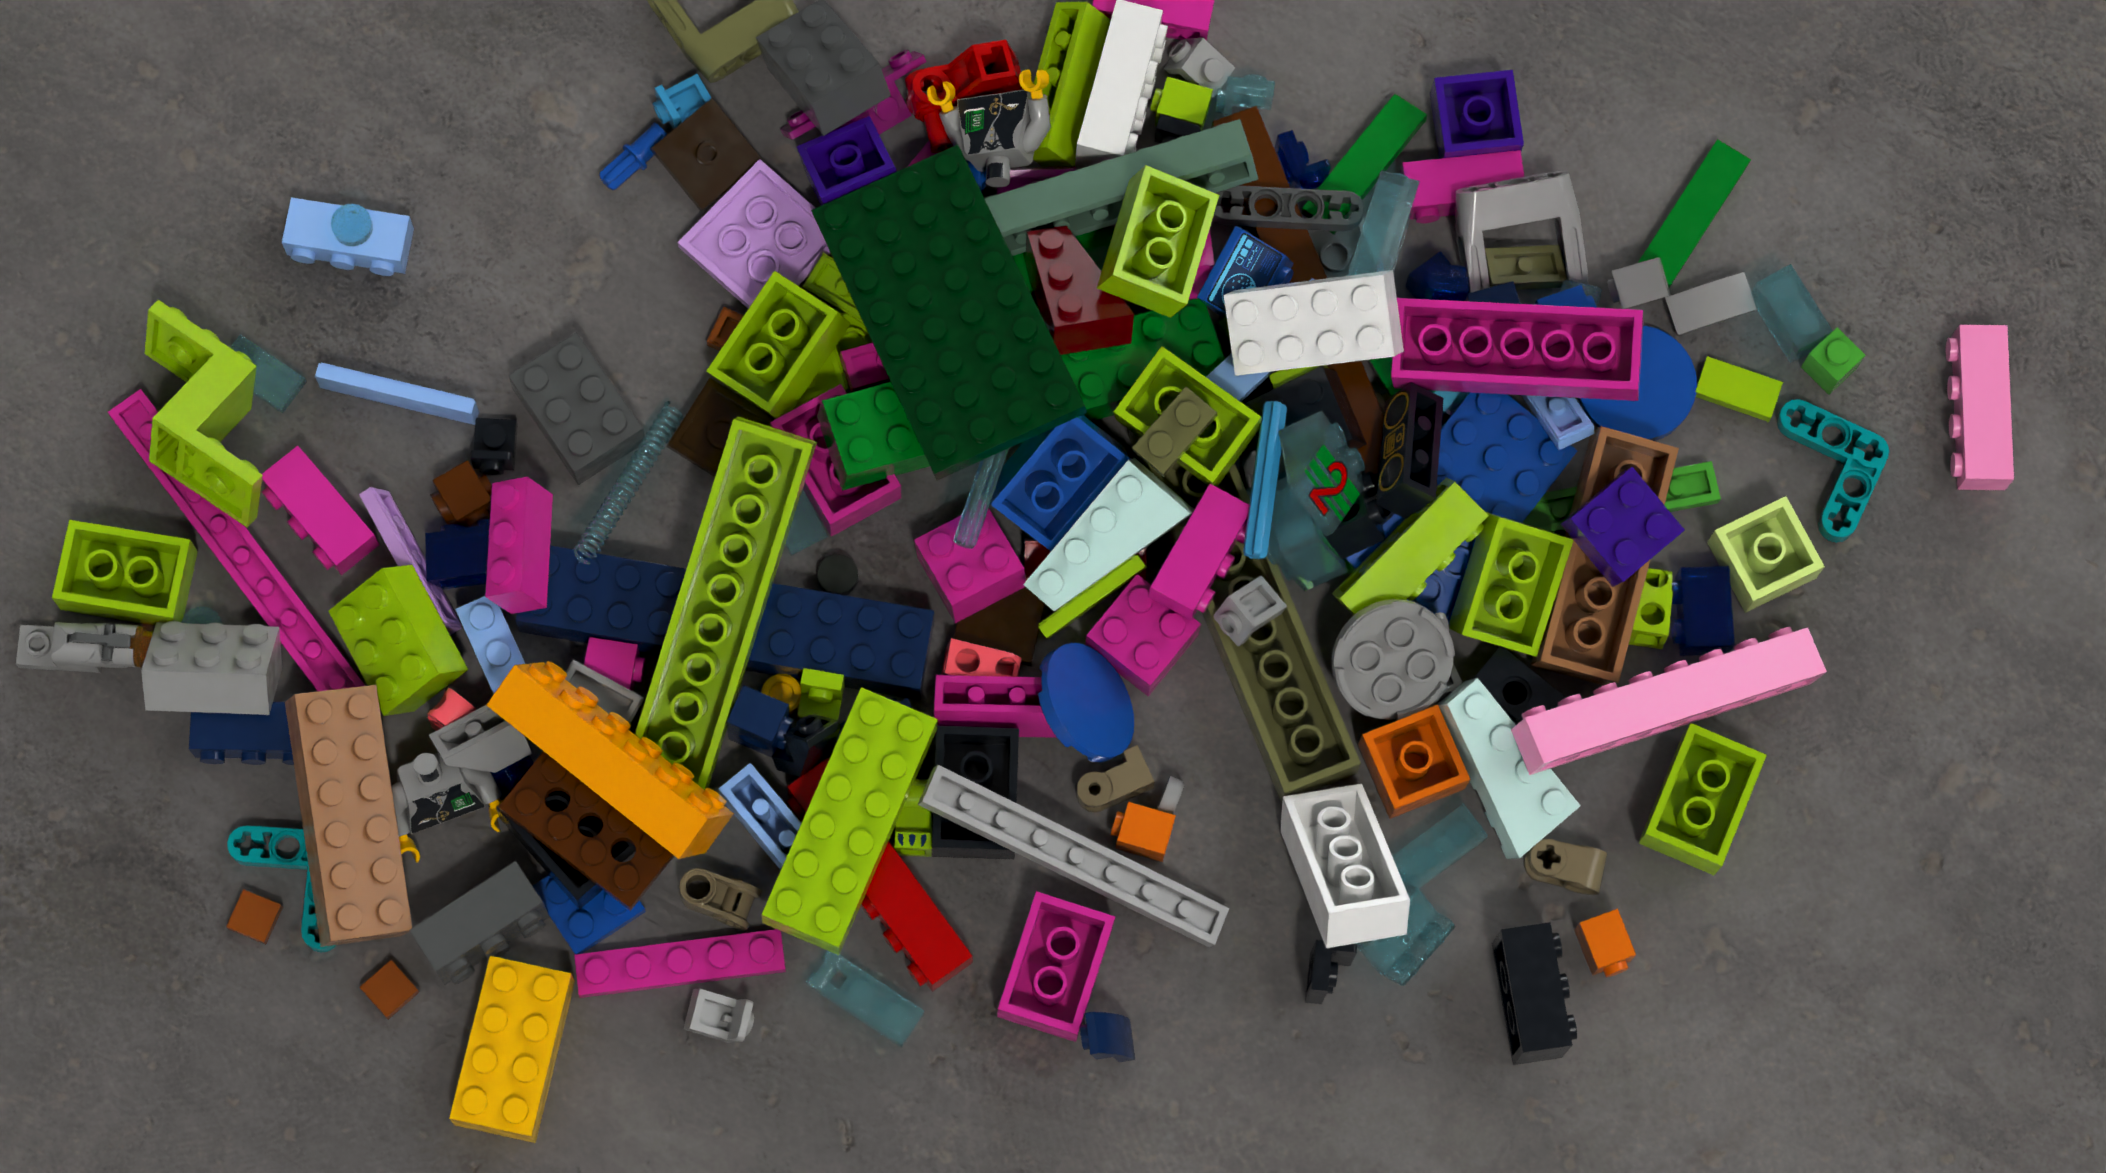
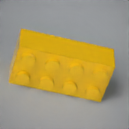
(512, 1049)

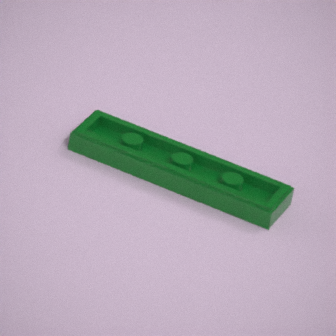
(1372, 153)
(1696, 208)

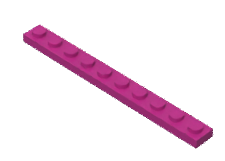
(244, 562)

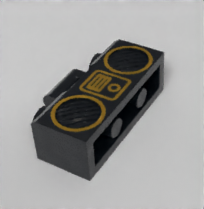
(1409, 450)

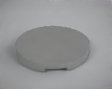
(1393, 659)

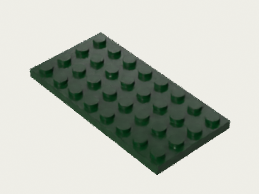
(948, 312)

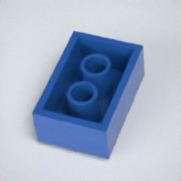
(1057, 478)

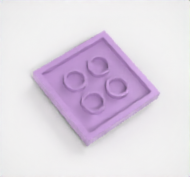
(756, 231)

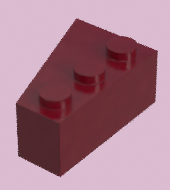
(1068, 295)

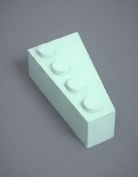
(1116, 526)
(1516, 804)

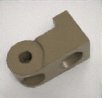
(1104, 790)

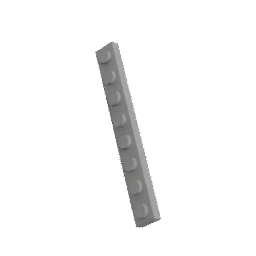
(1073, 856)

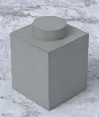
(1639, 283)

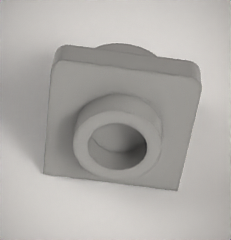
(1249, 610)

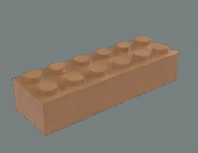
(1589, 617)
(348, 815)

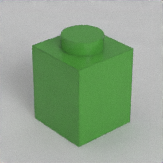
(1833, 361)

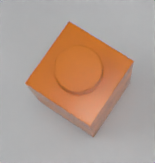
(1143, 831)
(1605, 943)

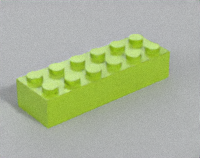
(849, 821)

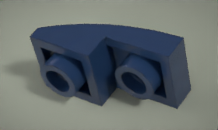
(1108, 1036)

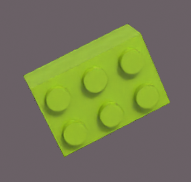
(1158, 241)
(778, 346)
(1220, 442)
(124, 573)
(1510, 584)
(398, 639)
(1702, 799)

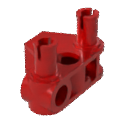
(976, 72)

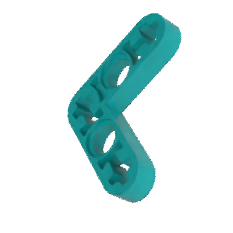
(1854, 463)
(300, 861)

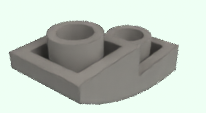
(1711, 303)

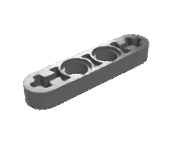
(1285, 215)

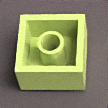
(1766, 554)

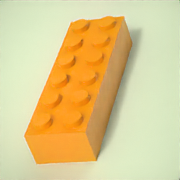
(611, 758)

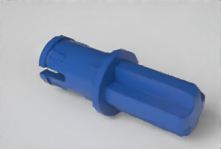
(632, 158)

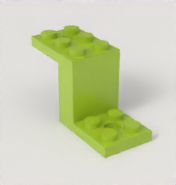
(202, 413)

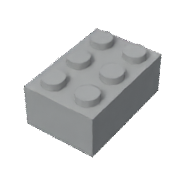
(212, 668)

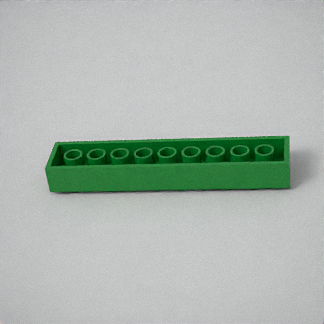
(874, 438)

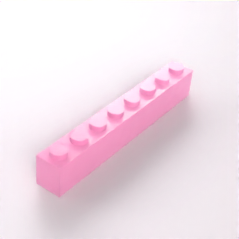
(1667, 700)

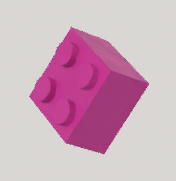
(970, 577)
(1142, 636)

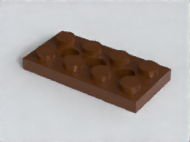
(588, 855)

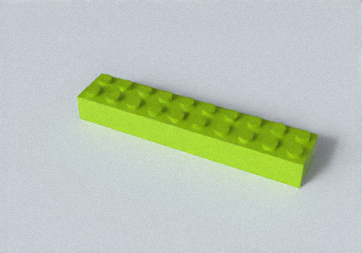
(724, 594)

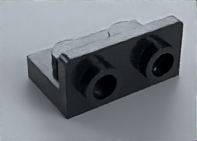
(1324, 969)

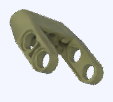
(729, 42)

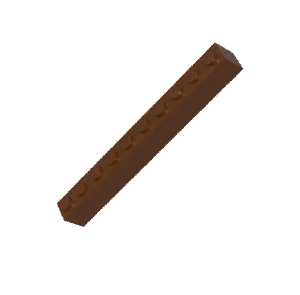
(1301, 251)

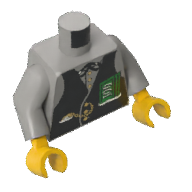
(997, 128)
(435, 793)

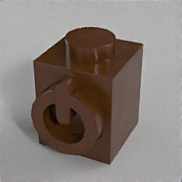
(462, 496)

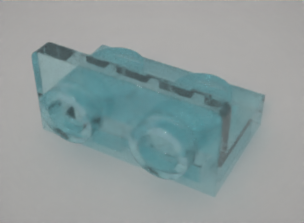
(1403, 955)

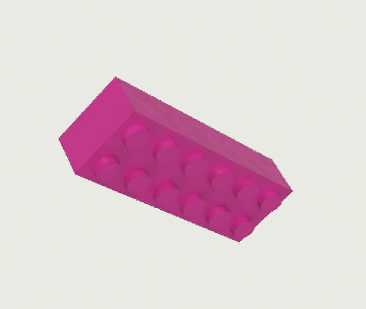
(1519, 349)

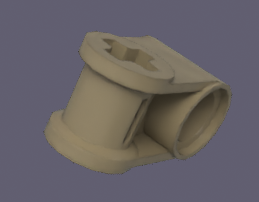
(1573, 866)
(721, 898)

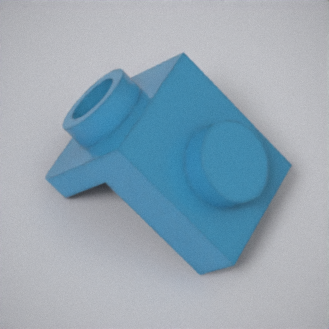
(680, 100)

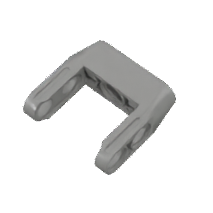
(1517, 203)

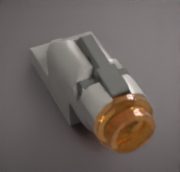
(82, 646)

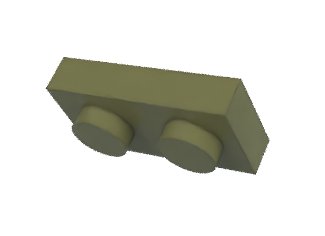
(1527, 266)
(1174, 431)

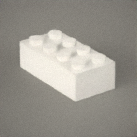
(1122, 84)
(1314, 323)
(1344, 865)

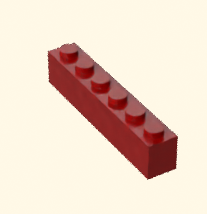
(901, 906)

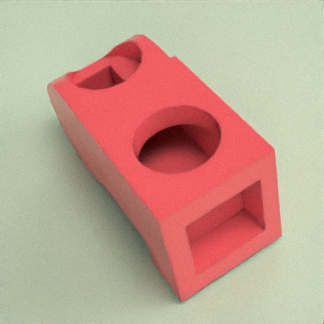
(977, 660)
(449, 709)

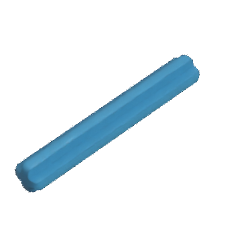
(1264, 481)

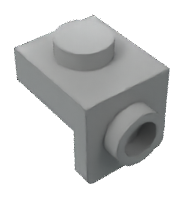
(1199, 64)
(719, 1016)

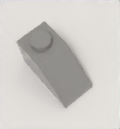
(480, 742)

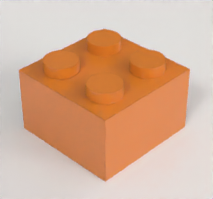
(1413, 761)

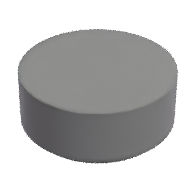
(1170, 795)

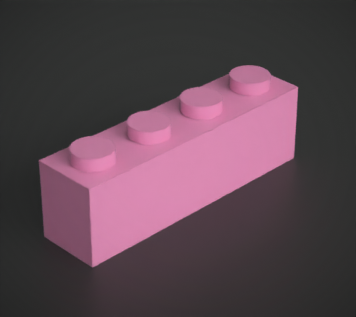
(1980, 407)

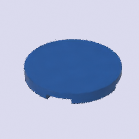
(1665, 391)
(1086, 702)

